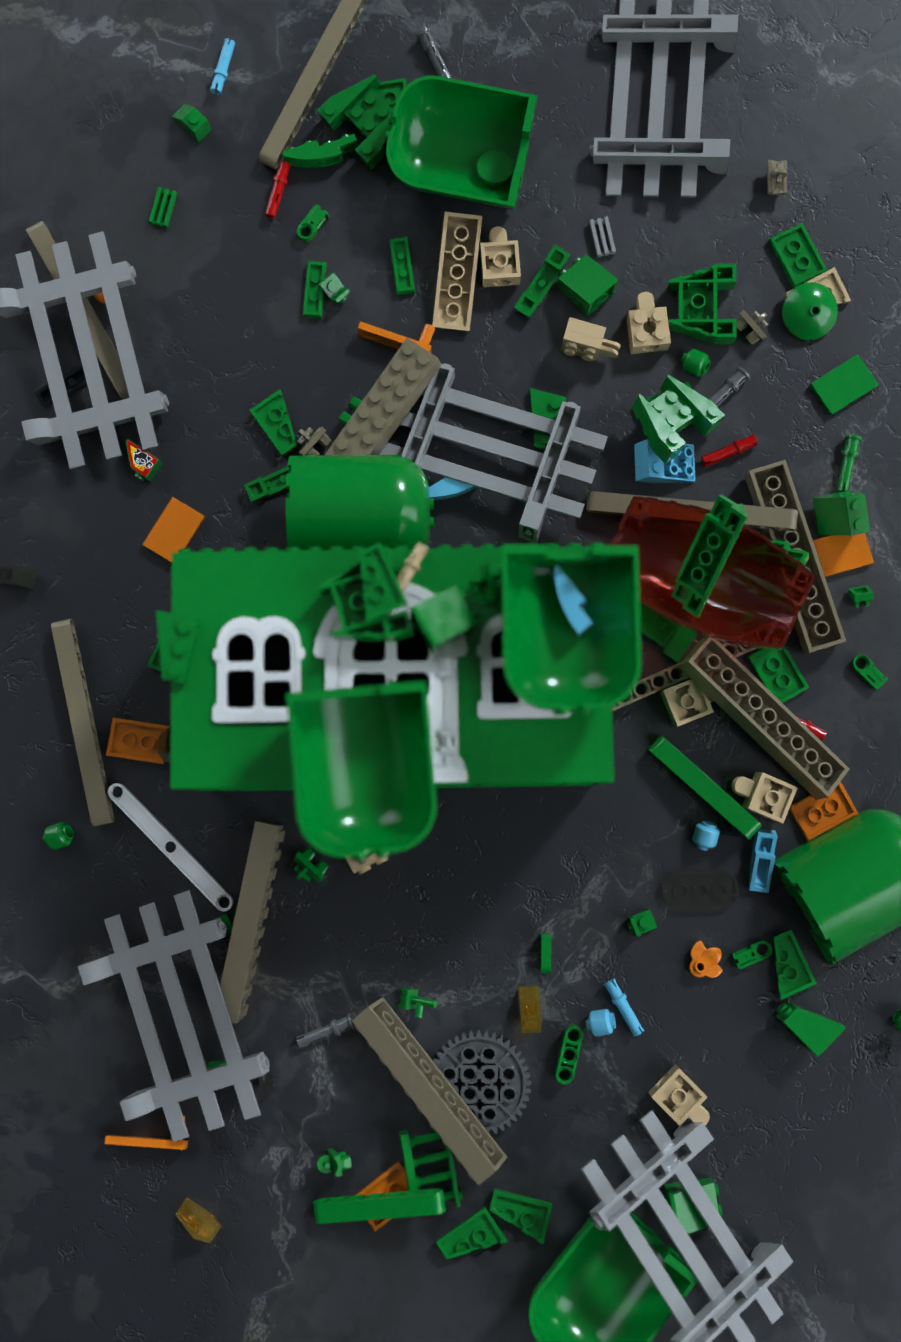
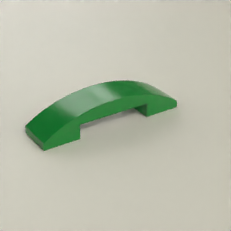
(542, 282)
(267, 486)

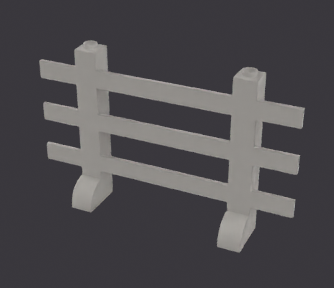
(654, 149)
(71, 289)
(550, 464)
(201, 1081)
(643, 1184)

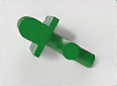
(410, 1000)

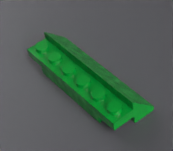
(708, 554)

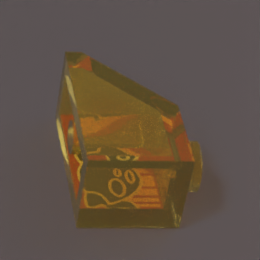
(530, 1009)
(198, 1221)

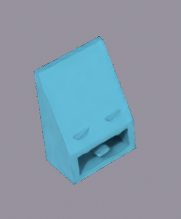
(651, 469)

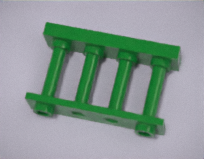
(410, 1162)

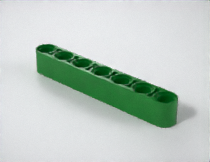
(705, 787)
(379, 1206)

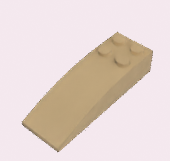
(457, 271)

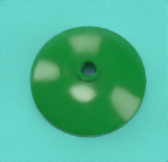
(798, 312)

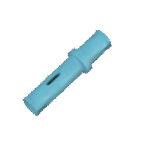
(220, 73)
(620, 1000)

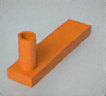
(392, 339)
(146, 1141)

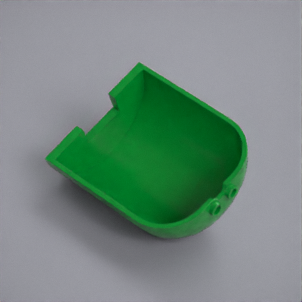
(446, 127)
(357, 502)
(543, 653)
(362, 768)
(848, 882)
(603, 1291)

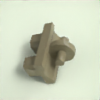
(776, 177)
(745, 320)
(319, 436)

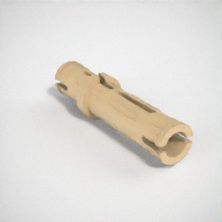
(411, 565)

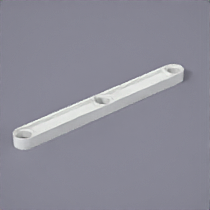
(160, 837)

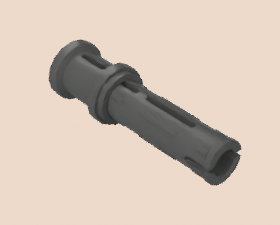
(430, 48)
(731, 385)
(335, 1028)

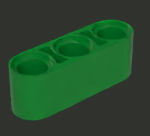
(564, 1063)

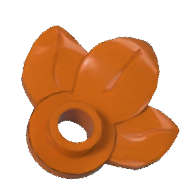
(707, 959)

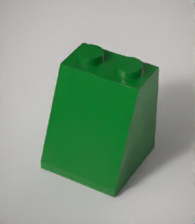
(587, 284)
(841, 513)
(444, 618)
(810, 1028)
(685, 1209)

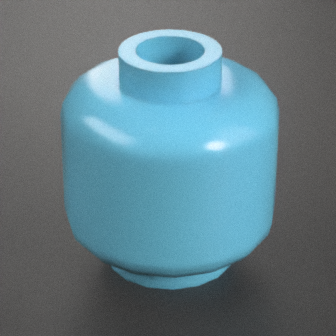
(705, 835)
(601, 1022)

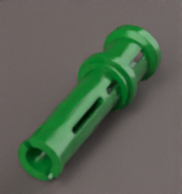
(849, 455)

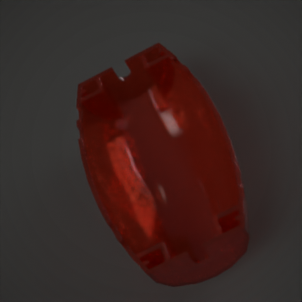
(753, 596)

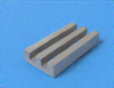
(599, 222)

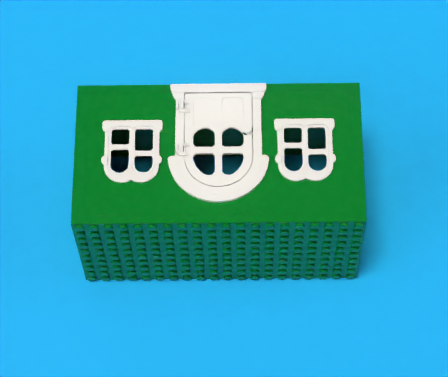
(279, 593)

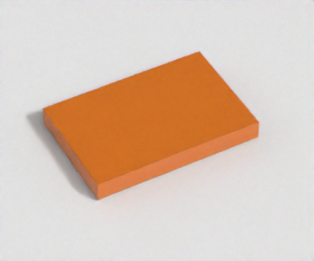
(173, 529)
(843, 553)
(135, 740)
(821, 815)
(389, 1181)

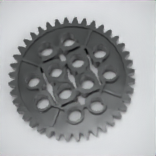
(504, 1058)

